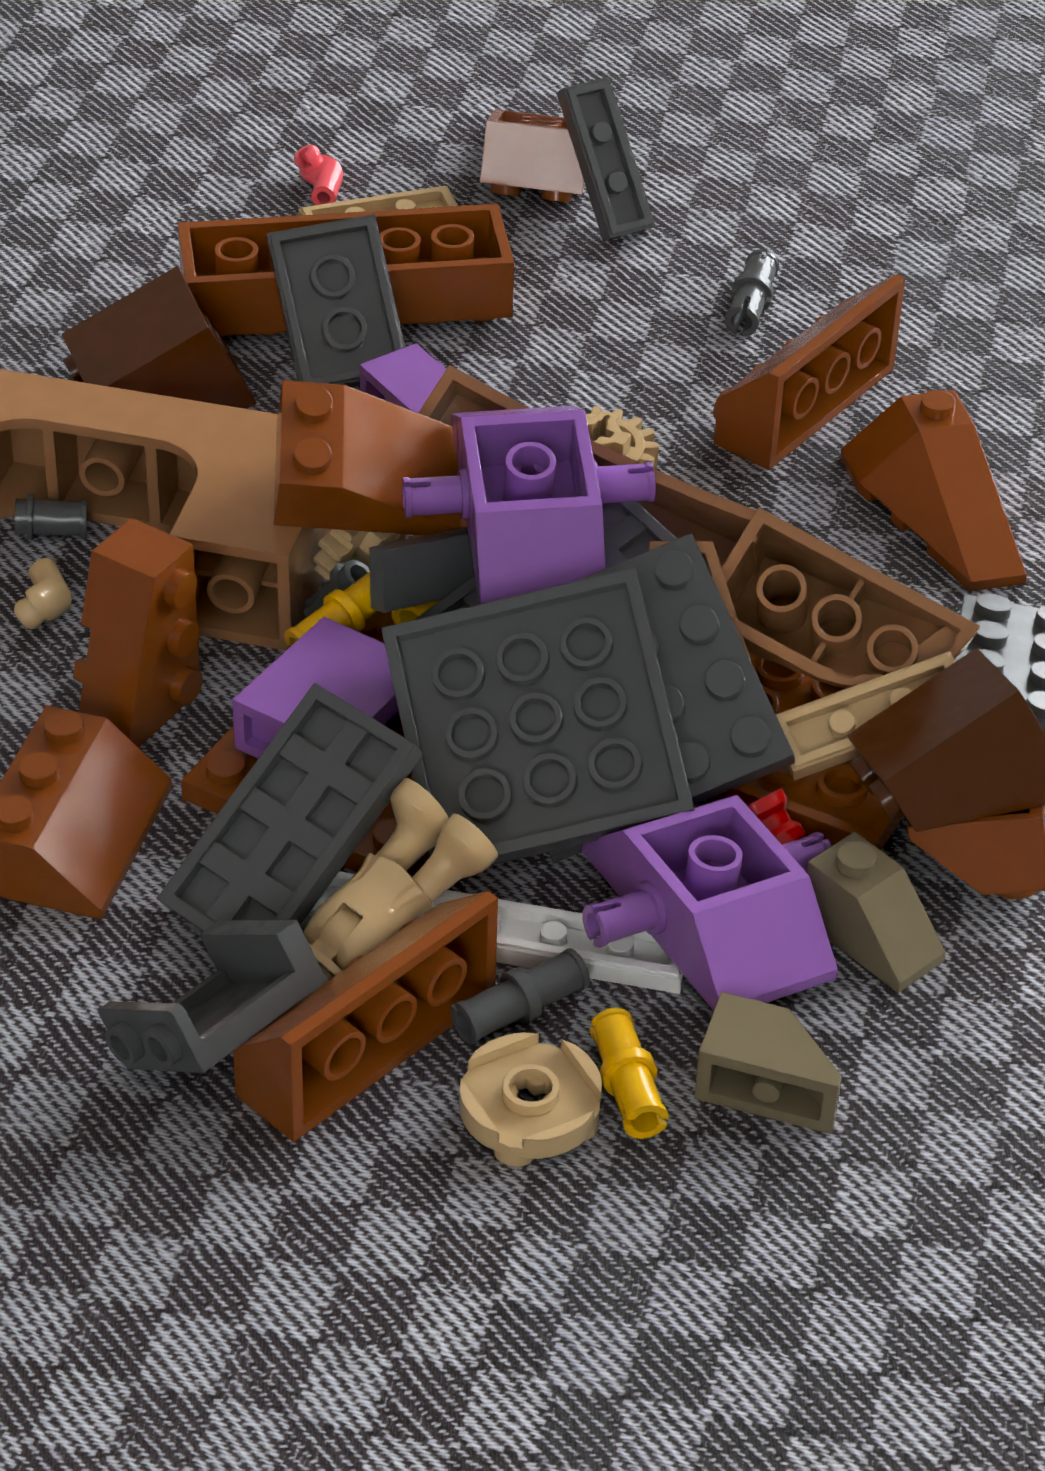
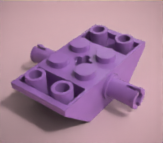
(528, 497)
(716, 900)

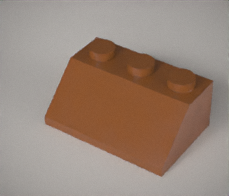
(75, 812)

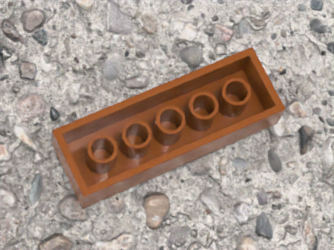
(438, 260)

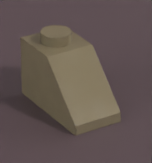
(874, 912)
(766, 1065)

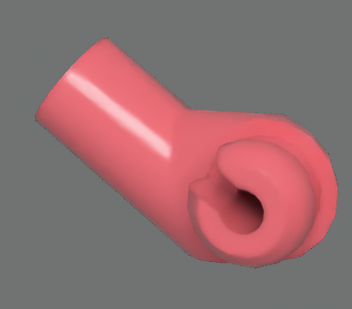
(321, 172)

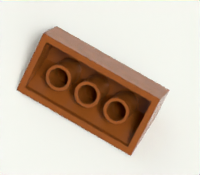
(812, 377)
(368, 1016)

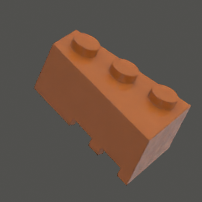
(142, 630)

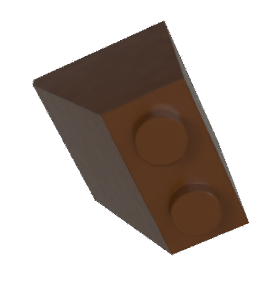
(158, 345)
(954, 749)

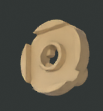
(522, 1128)

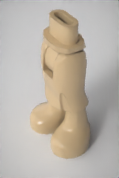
(383, 893)

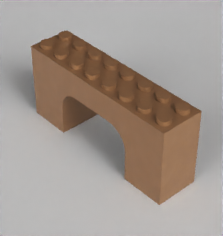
(176, 467)

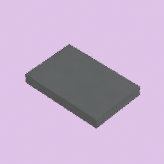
(335, 298)

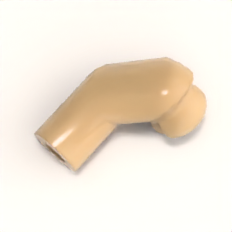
(46, 598)

